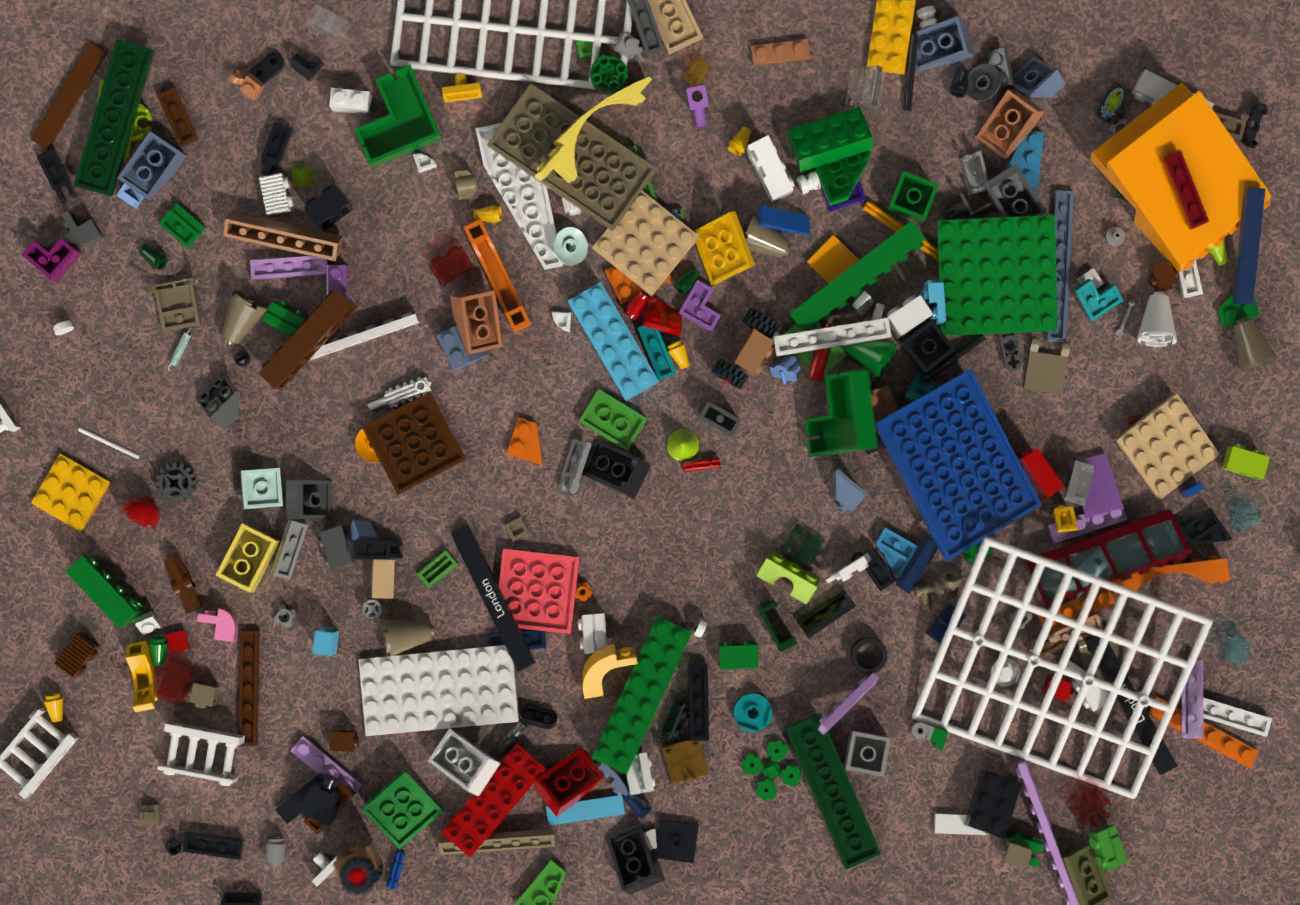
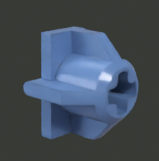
(785, 368)

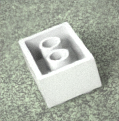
(463, 762)

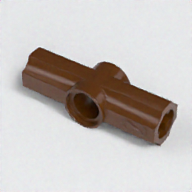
(182, 584)

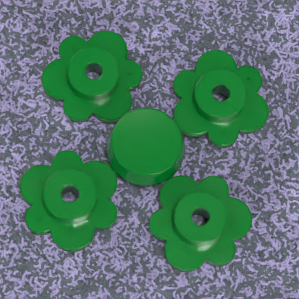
(771, 770)

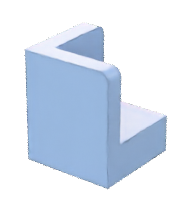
(130, 196)
(361, 531)

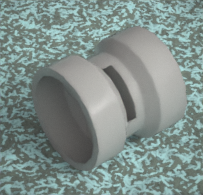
(927, 16)

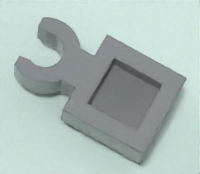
(629, 47)

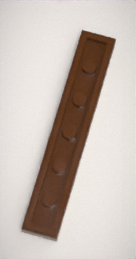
(68, 96)
(249, 686)

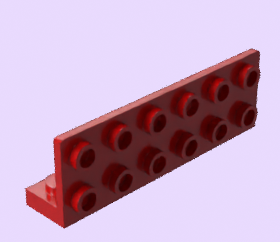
(500, 795)

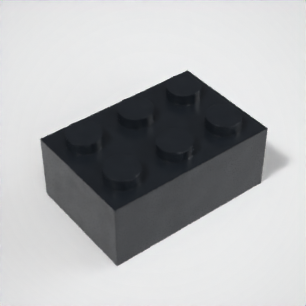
(993, 804)

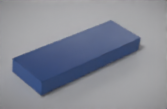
(783, 220)

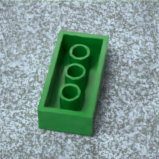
(830, 139)
(105, 590)

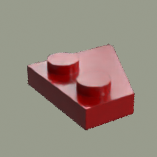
(661, 317)

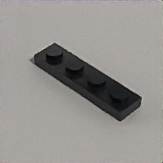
(698, 702)

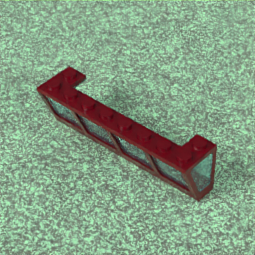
(1113, 555)

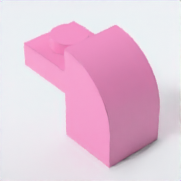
(225, 622)

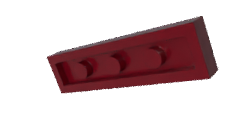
(1185, 189)

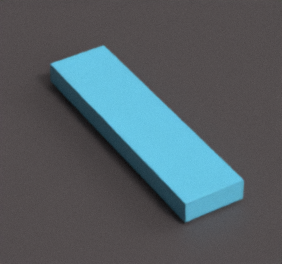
(589, 809)

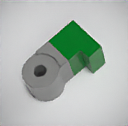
(922, 730)

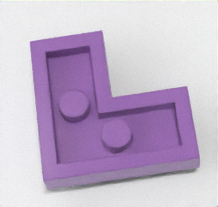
(695, 308)

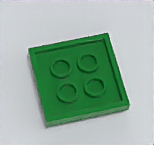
(402, 809)

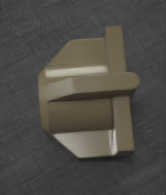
(466, 183)

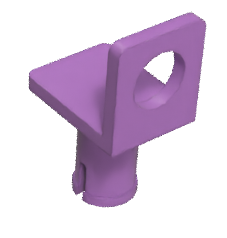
(698, 106)

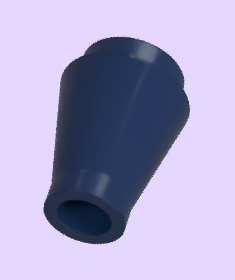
(638, 805)

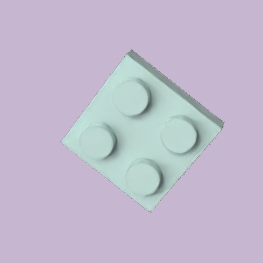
(261, 488)

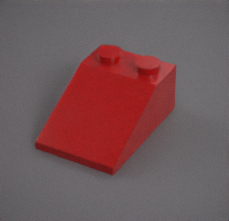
(568, 781)

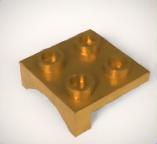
(684, 761)

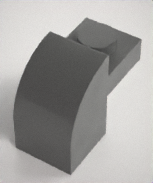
(84, 234)

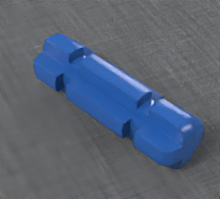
(395, 870)

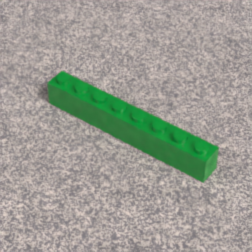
(857, 276)

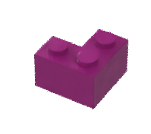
(53, 262)

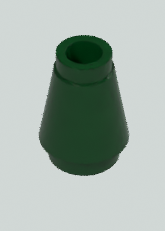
(155, 258)
(686, 280)

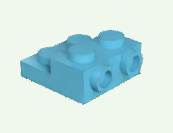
(934, 296)

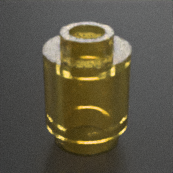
(696, 72)

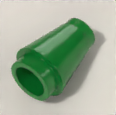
(158, 649)

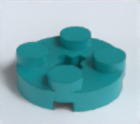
(759, 721)

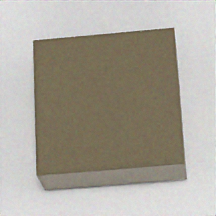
(516, 528)

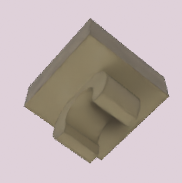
(149, 814)

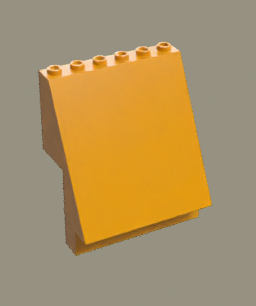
(1215, 162)

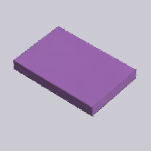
(1103, 491)

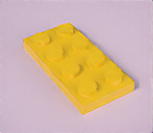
(891, 35)

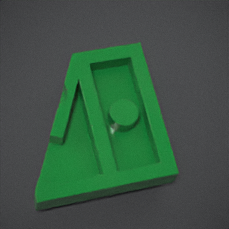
(1230, 312)

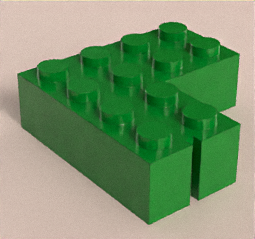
(407, 125)
(849, 420)

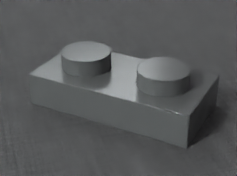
(1000, 59)

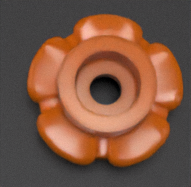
(587, 591)

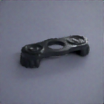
(1256, 115)

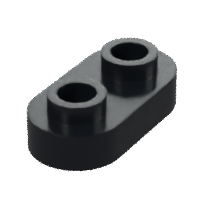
(267, 68)
(537, 716)

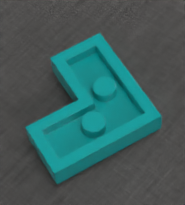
(1096, 303)

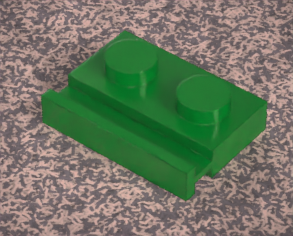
(182, 226)

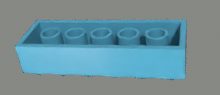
(613, 341)

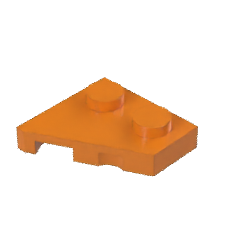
(525, 442)

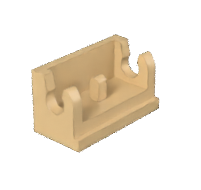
(382, 579)

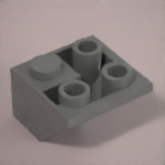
(221, 402)

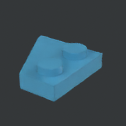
(895, 550)

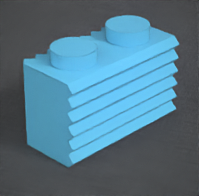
(325, 641)

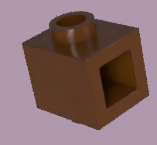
(1162, 276)

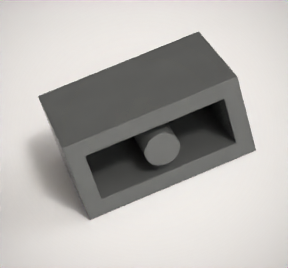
(719, 419)
(336, 547)

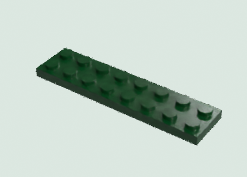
(114, 118)
(833, 791)

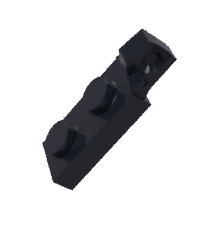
(275, 148)

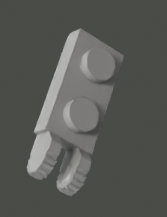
(574, 466)

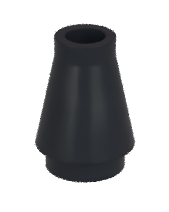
(960, 83)

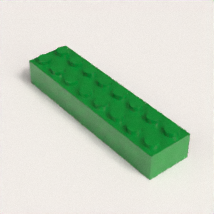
(641, 695)

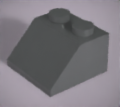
(308, 499)

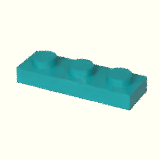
(657, 352)

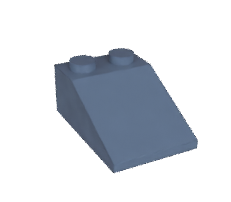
(943, 44)
(151, 166)

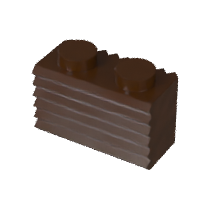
(77, 654)

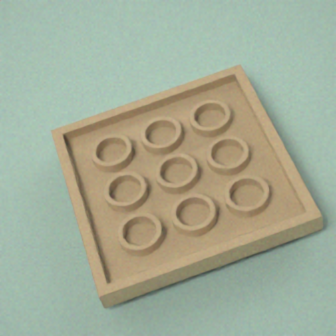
(646, 244)
(1167, 446)

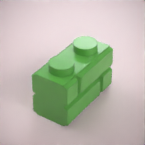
(1107, 847)

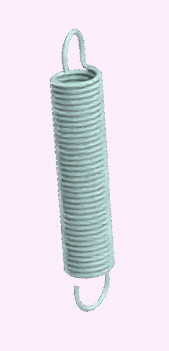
(180, 349)

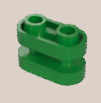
(1034, 843)

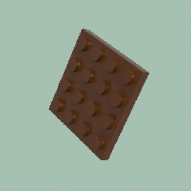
(413, 443)

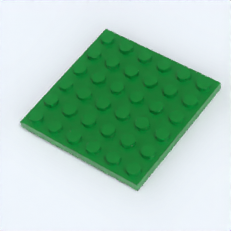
(998, 274)

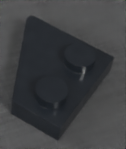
(1205, 529)

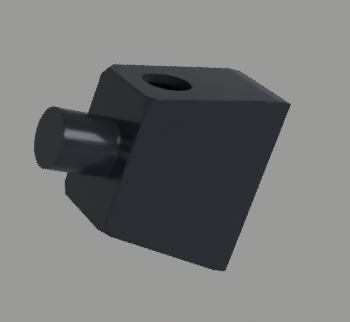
(321, 801)

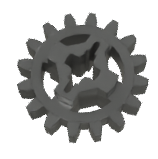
(182, 477)

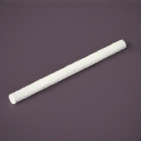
(108, 442)

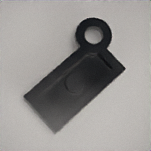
(877, 570)

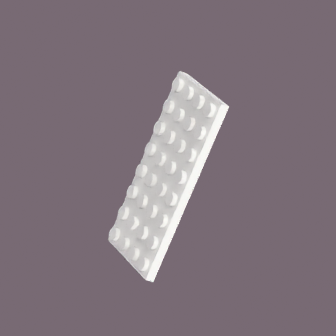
(438, 690)

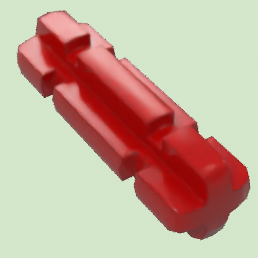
(702, 464)

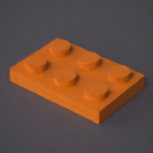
(623, 286)

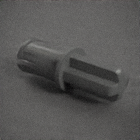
(511, 737)

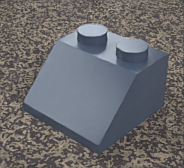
(455, 350)

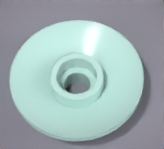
(577, 246)

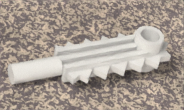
(402, 393)

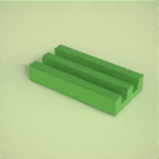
(450, 558)

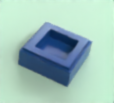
(1192, 489)

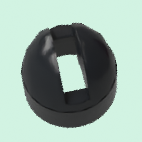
(244, 362)
(173, 851)

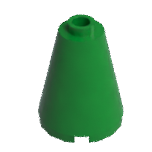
(873, 354)

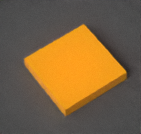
(832, 259)

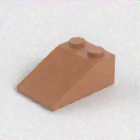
(1010, 123)
(477, 320)

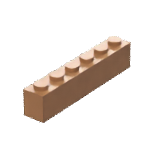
(283, 236)

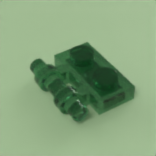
(807, 549)

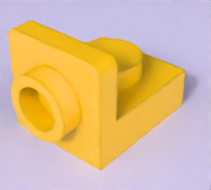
(1064, 518)

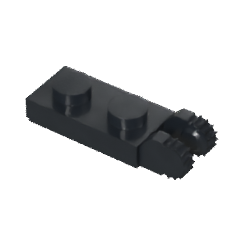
(56, 173)
(373, 549)

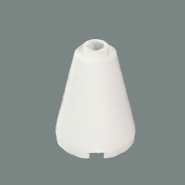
(1158, 322)

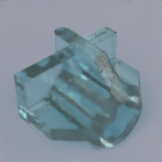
(1244, 517)

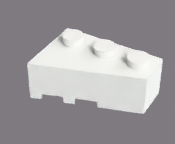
(770, 169)

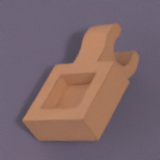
(249, 84)

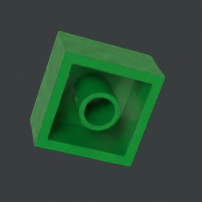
(912, 197)

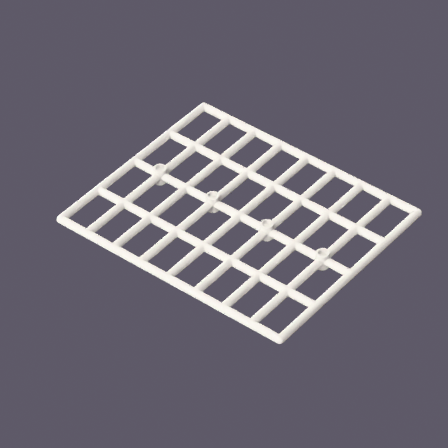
(512, 28)
(1060, 669)

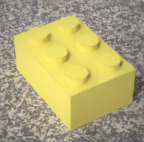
(248, 558)

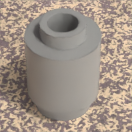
(275, 851)

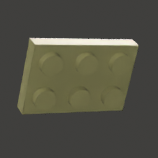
(1087, 877)

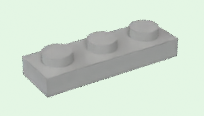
(289, 549)

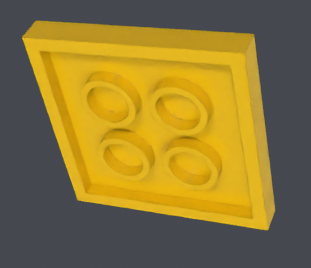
(723, 248)
(70, 492)

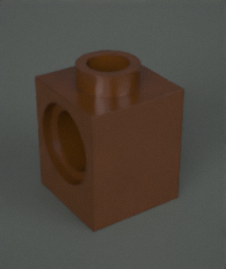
(343, 740)

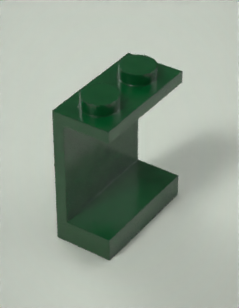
(783, 644)

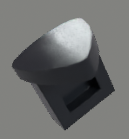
(305, 68)

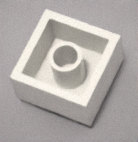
(909, 316)

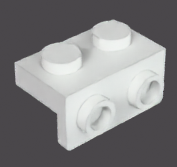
(639, 775)

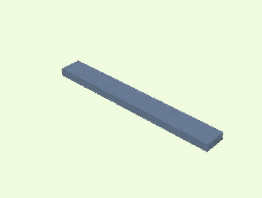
(1063, 214)

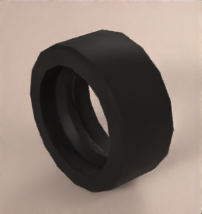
(883, 655)

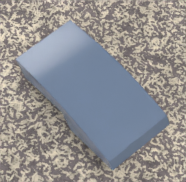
(619, 785)

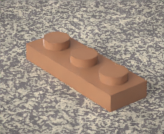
(780, 52)

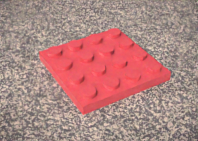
(539, 589)

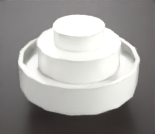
(1009, 673)

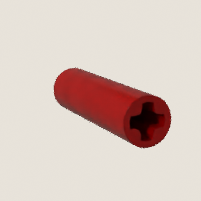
(819, 359)

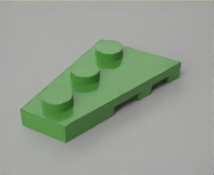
(544, 887)

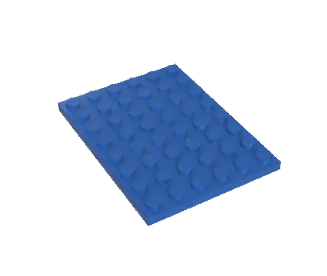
(957, 464)

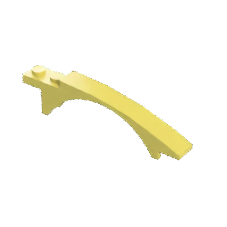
(562, 155)

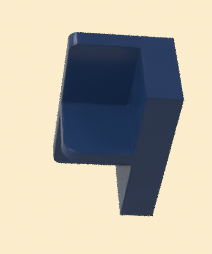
(941, 624)

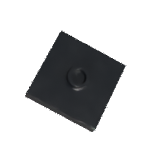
(677, 841)

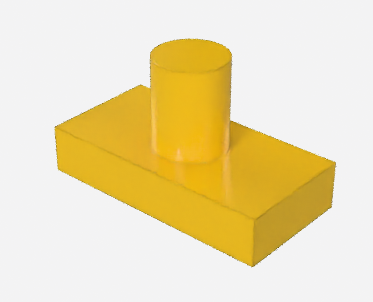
(462, 90)

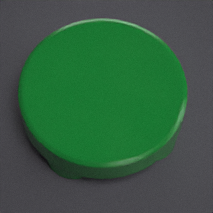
(608, 74)

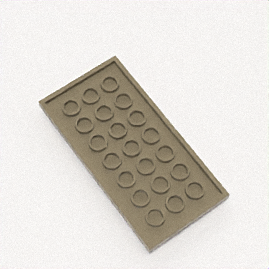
(607, 171)

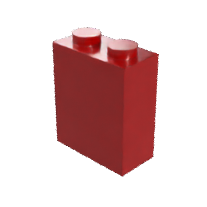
(1039, 472)

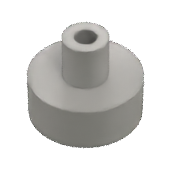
(1111, 239)

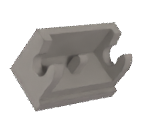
(974, 172)
(1079, 483)

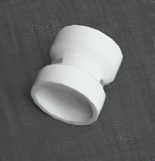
(809, 182)

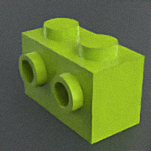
(1246, 462)

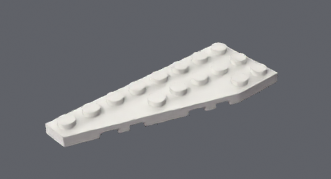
(524, 197)

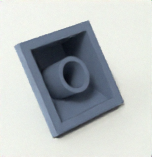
(1038, 79)
(846, 492)

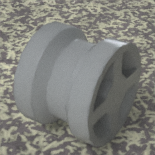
(369, 608)

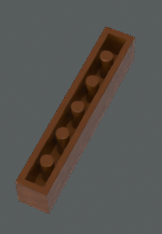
(308, 339)

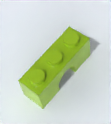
(777, 566)

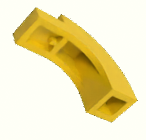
(600, 663)
(143, 676)

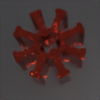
(1091, 812)

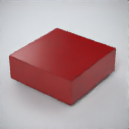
(177, 641)

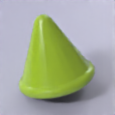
(682, 445)

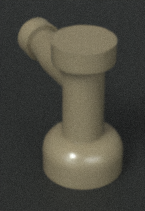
(924, 590)

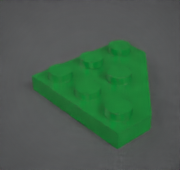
(841, 176)

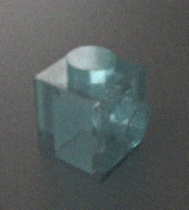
(1236, 650)

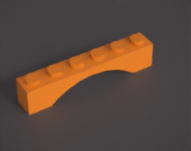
(497, 275)
(1209, 571)

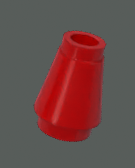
(636, 305)

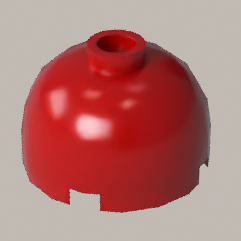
(142, 511)

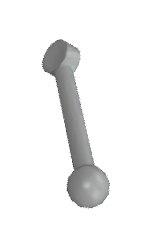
(1119, 332)

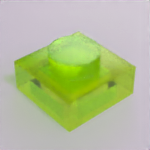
(302, 177)

